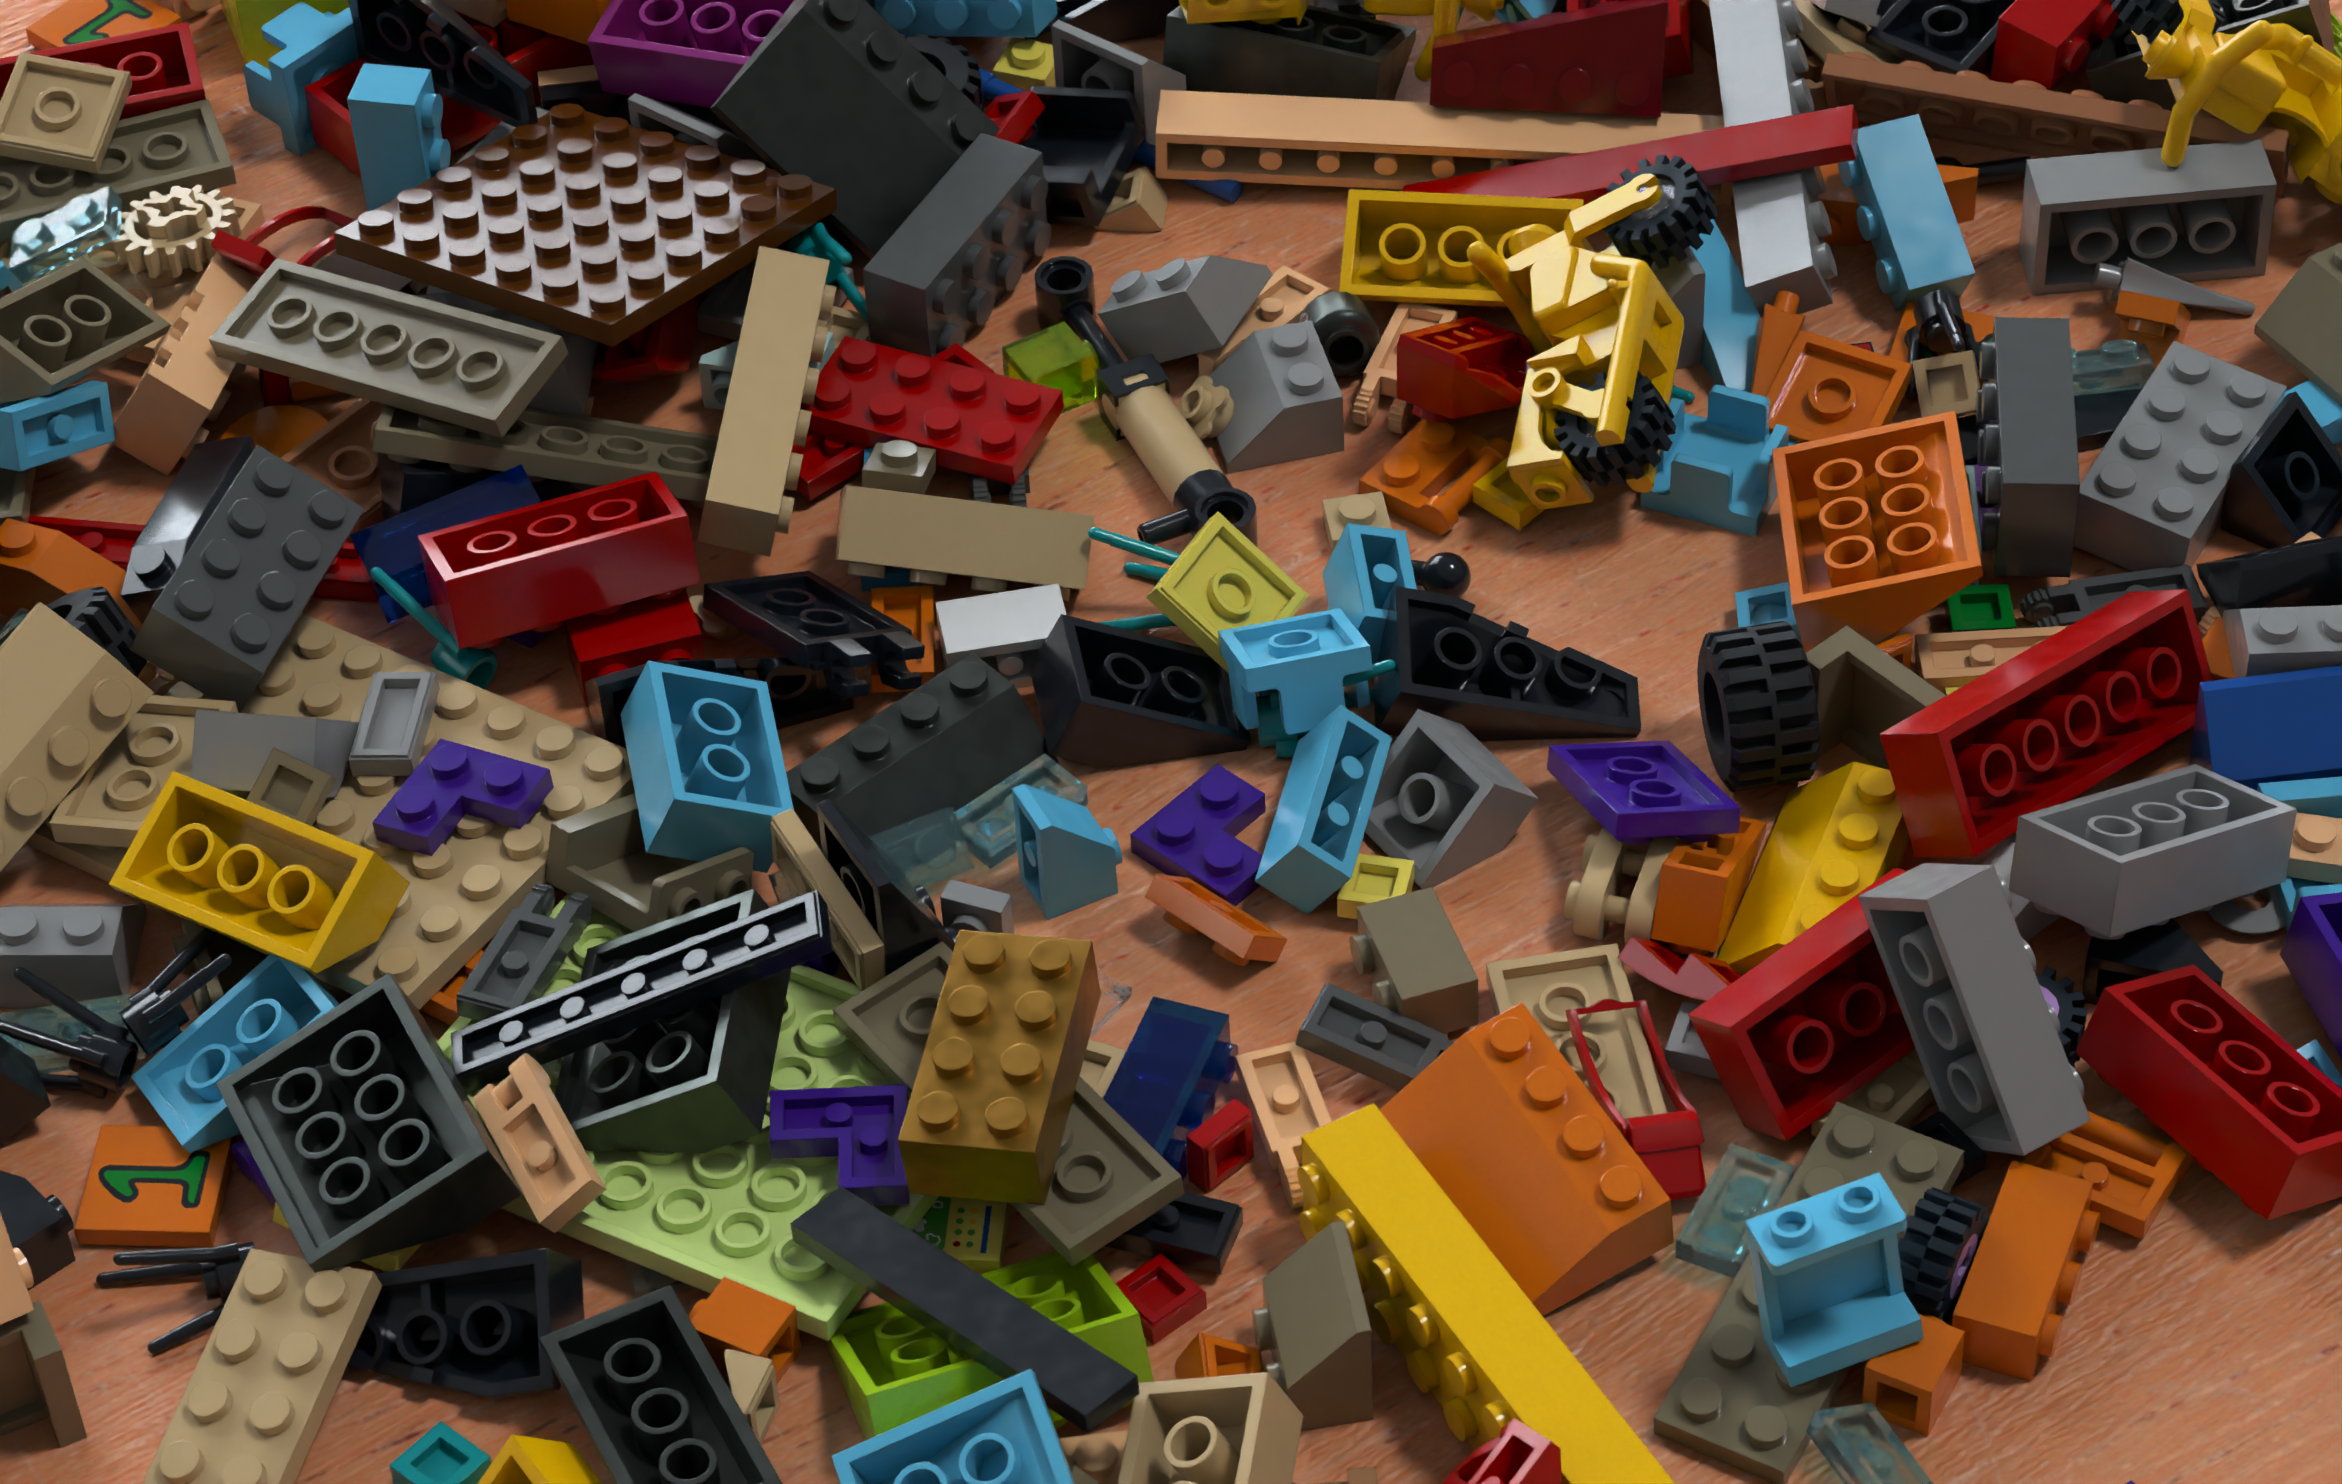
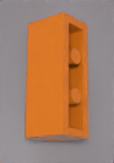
(2025, 1270)

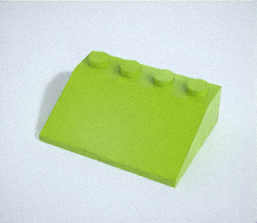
(904, 1370)

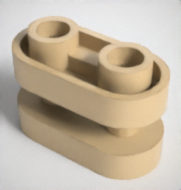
(1605, 868)

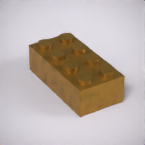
(1000, 1067)

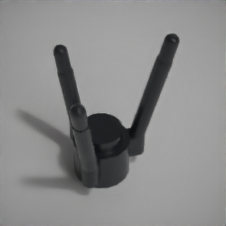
(1939, 328)
(157, 1013)
(101, 1059)
(216, 1265)

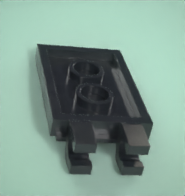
(818, 628)

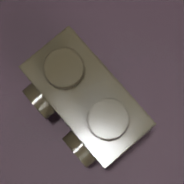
(1416, 961)

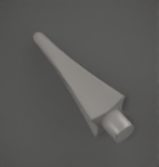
(2146, 280)

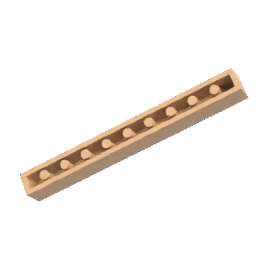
(1381, 140)

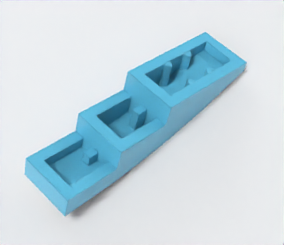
(1728, 316)

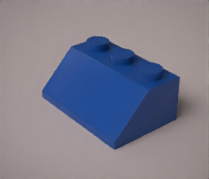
(2270, 726)

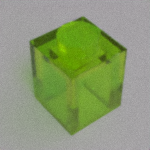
(1056, 361)

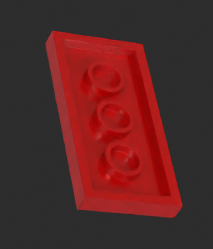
(967, 414)

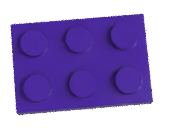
(1644, 791)

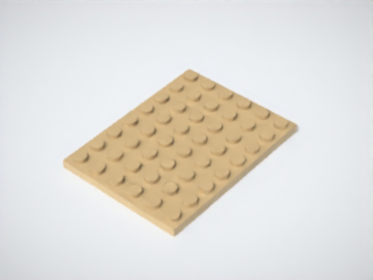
(481, 868)

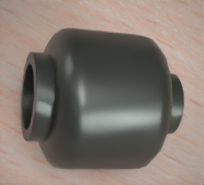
(1344, 330)

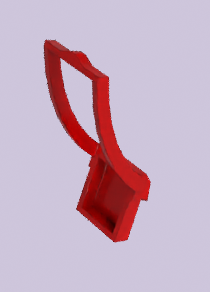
(256, 259)
(1663, 1141)

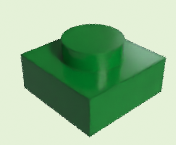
(1980, 608)

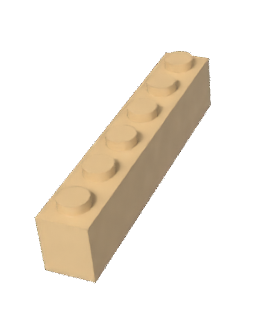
(764, 402)

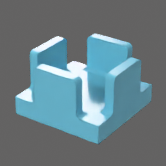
(311, 49)
(1720, 464)
(1300, 659)

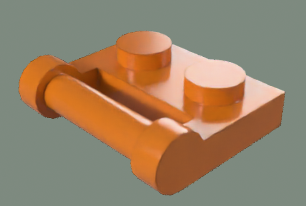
(1424, 465)
(2127, 1169)

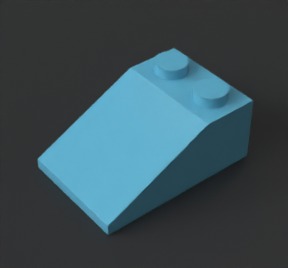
(236, 1029)
(980, 1439)

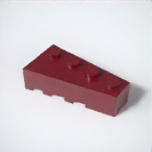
(1561, 62)

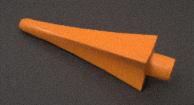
(1774, 339)

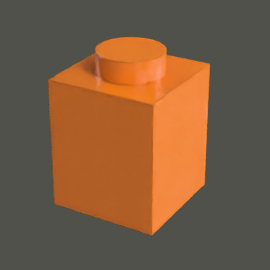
(748, 1323)
(1916, 1379)

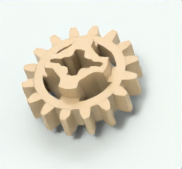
(174, 230)

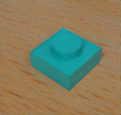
(440, 1458)

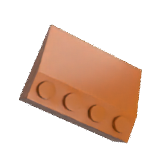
(1875, 526)
(1532, 1160)

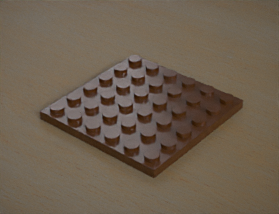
(586, 223)

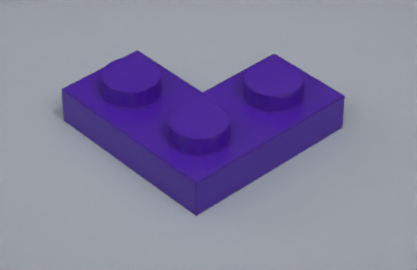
(456, 783)
(1198, 834)
(847, 1123)

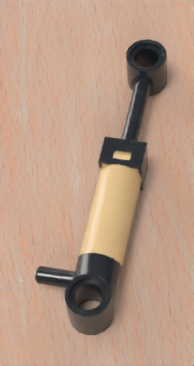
(1139, 408)

